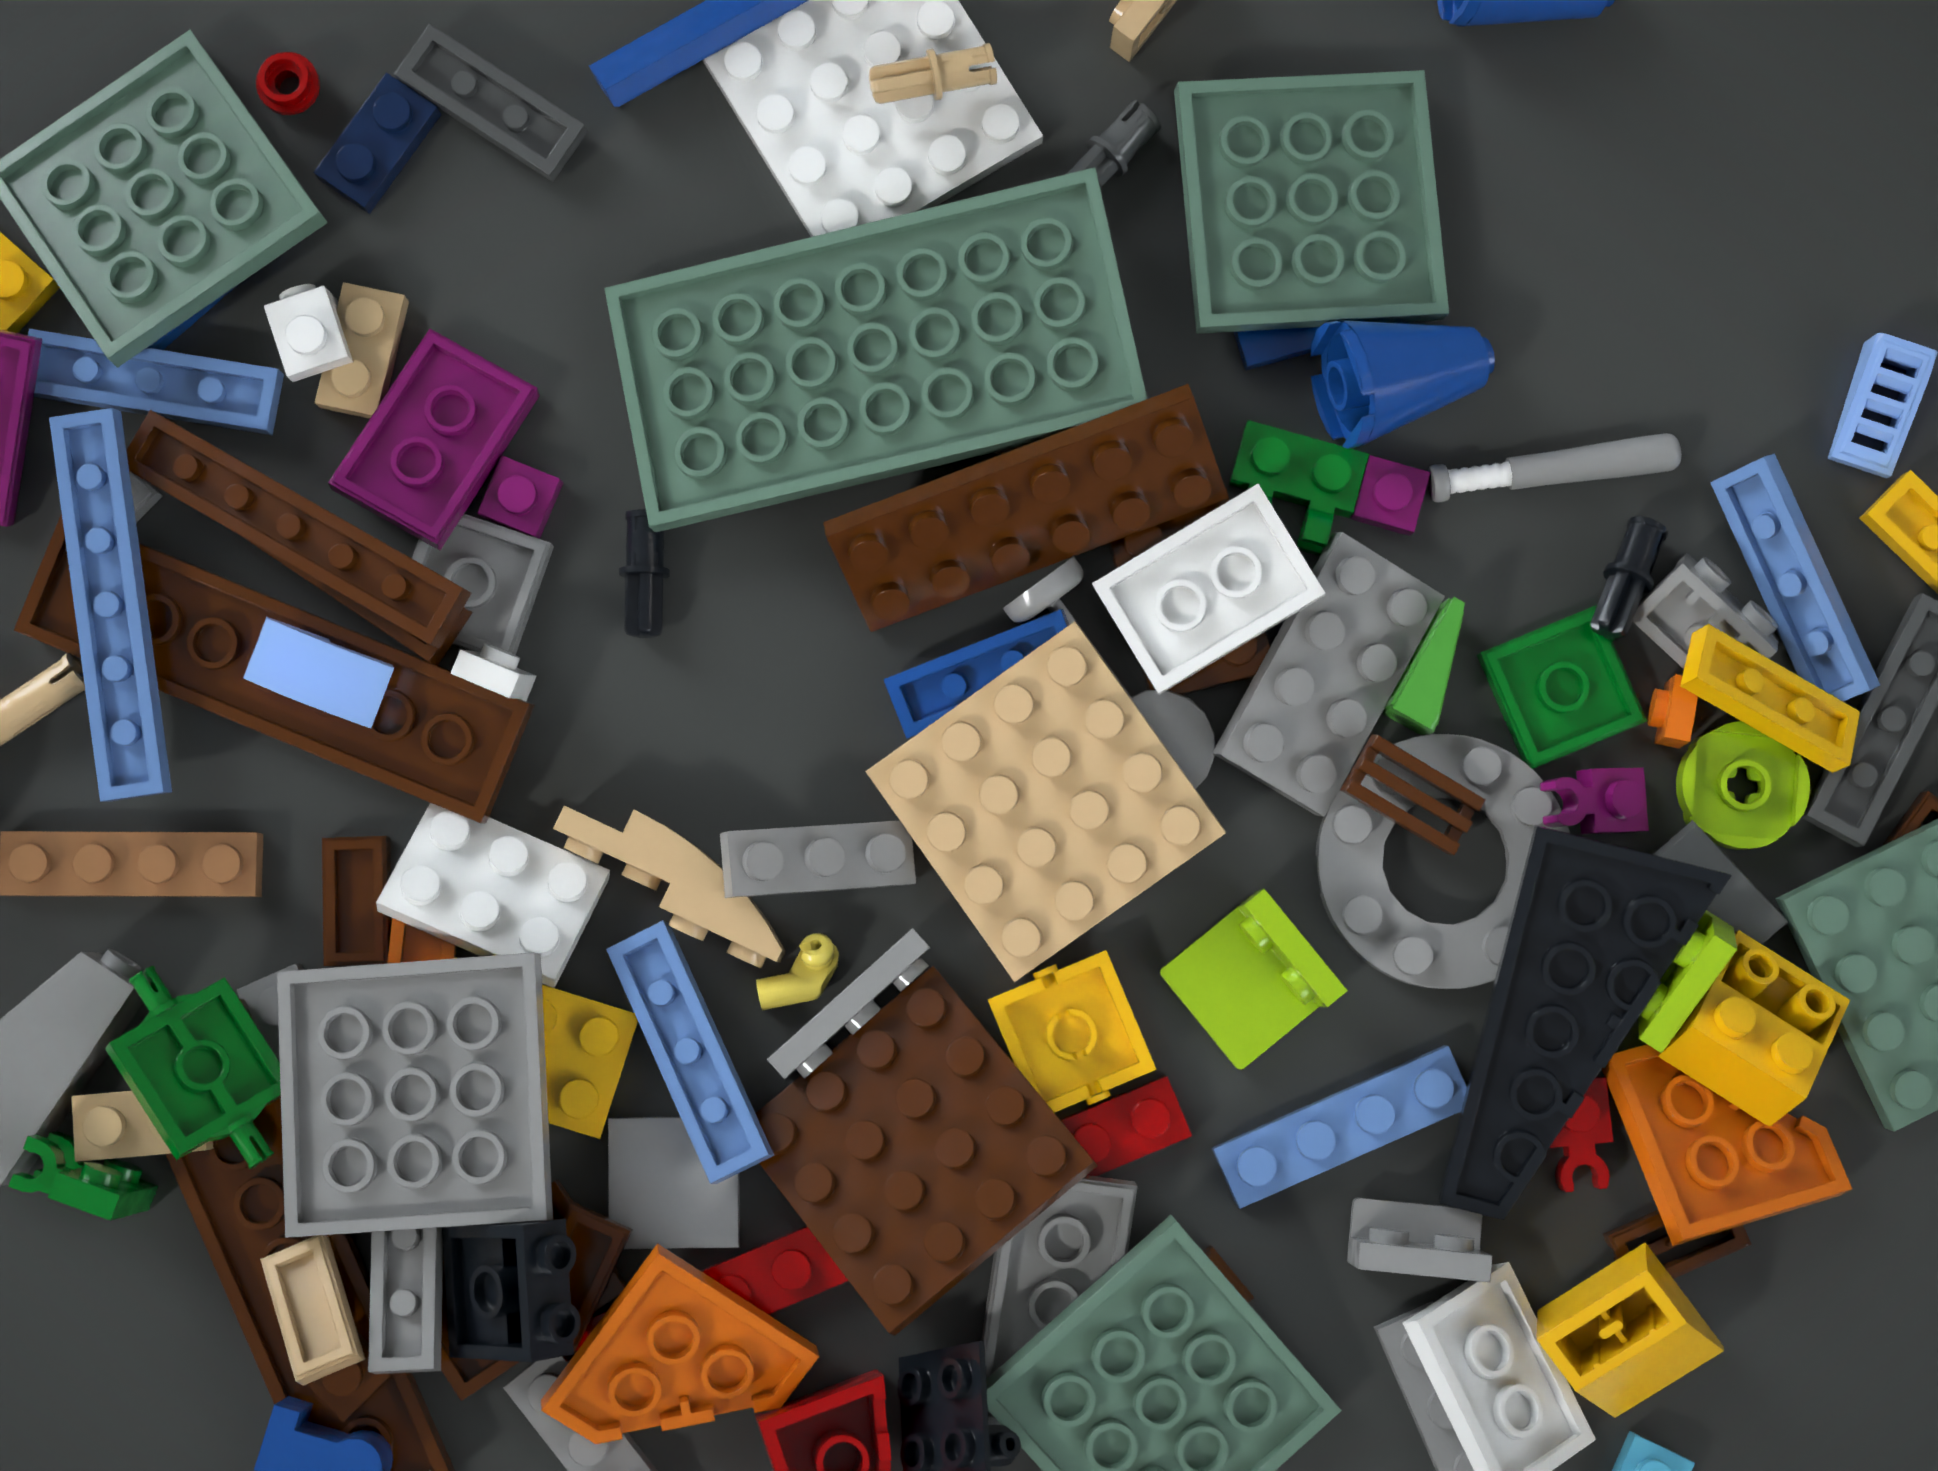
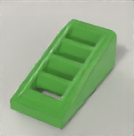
(1423, 684)

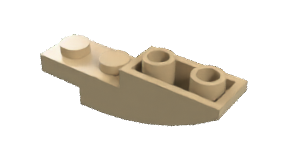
(695, 881)

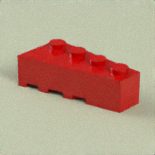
(831, 1428)

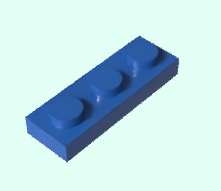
(941, 684)

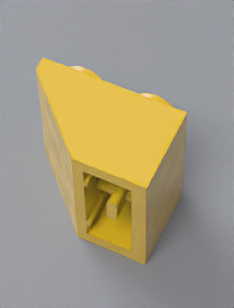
(1759, 1032)
(1625, 1333)

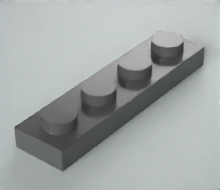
(1887, 730)

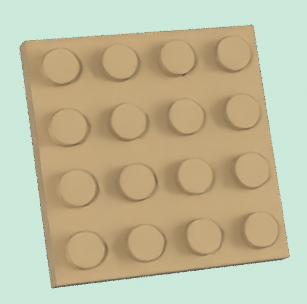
(1045, 801)

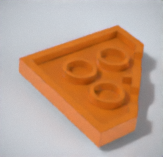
(1709, 1158)
(676, 1356)

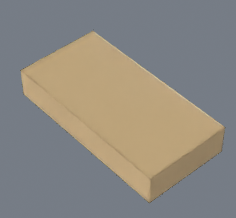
(312, 1309)

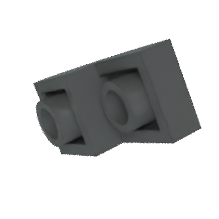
(1739, 901)

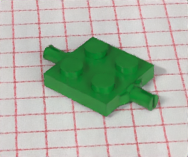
(199, 1067)

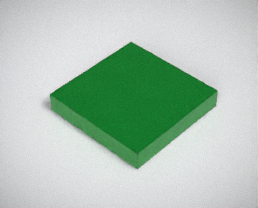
(1561, 689)

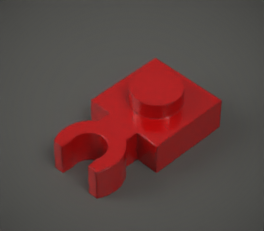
(1579, 1135)

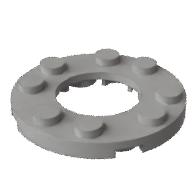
(1357, 890)

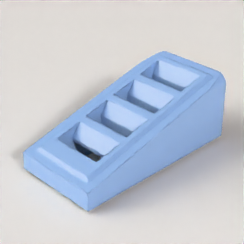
(1897, 352)

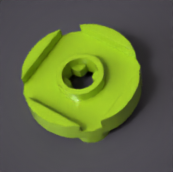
(1764, 815)

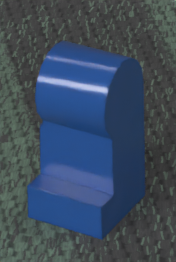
(301, 1445)

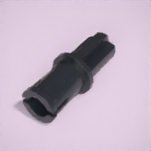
(643, 577)
(1628, 577)

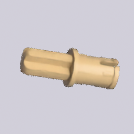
(932, 74)

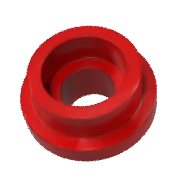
(275, 71)

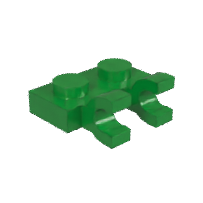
(1301, 472)
(98, 1189)

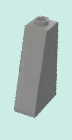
(56, 1046)

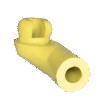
(806, 978)

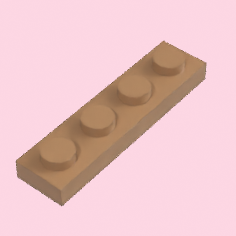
(131, 864)

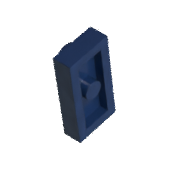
(377, 143)

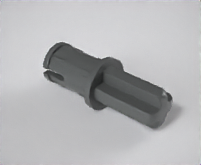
(1119, 142)

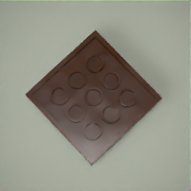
(917, 1151)

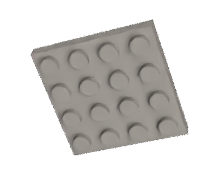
(414, 1095)

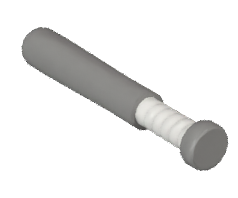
(1576, 464)

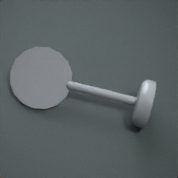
(1172, 716)

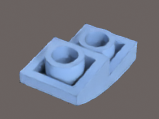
(318, 672)

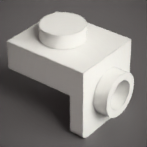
(308, 331)
(495, 671)

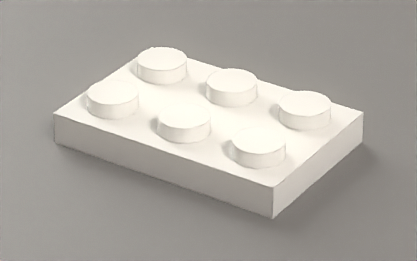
(1208, 589)
(493, 889)
(1497, 1378)

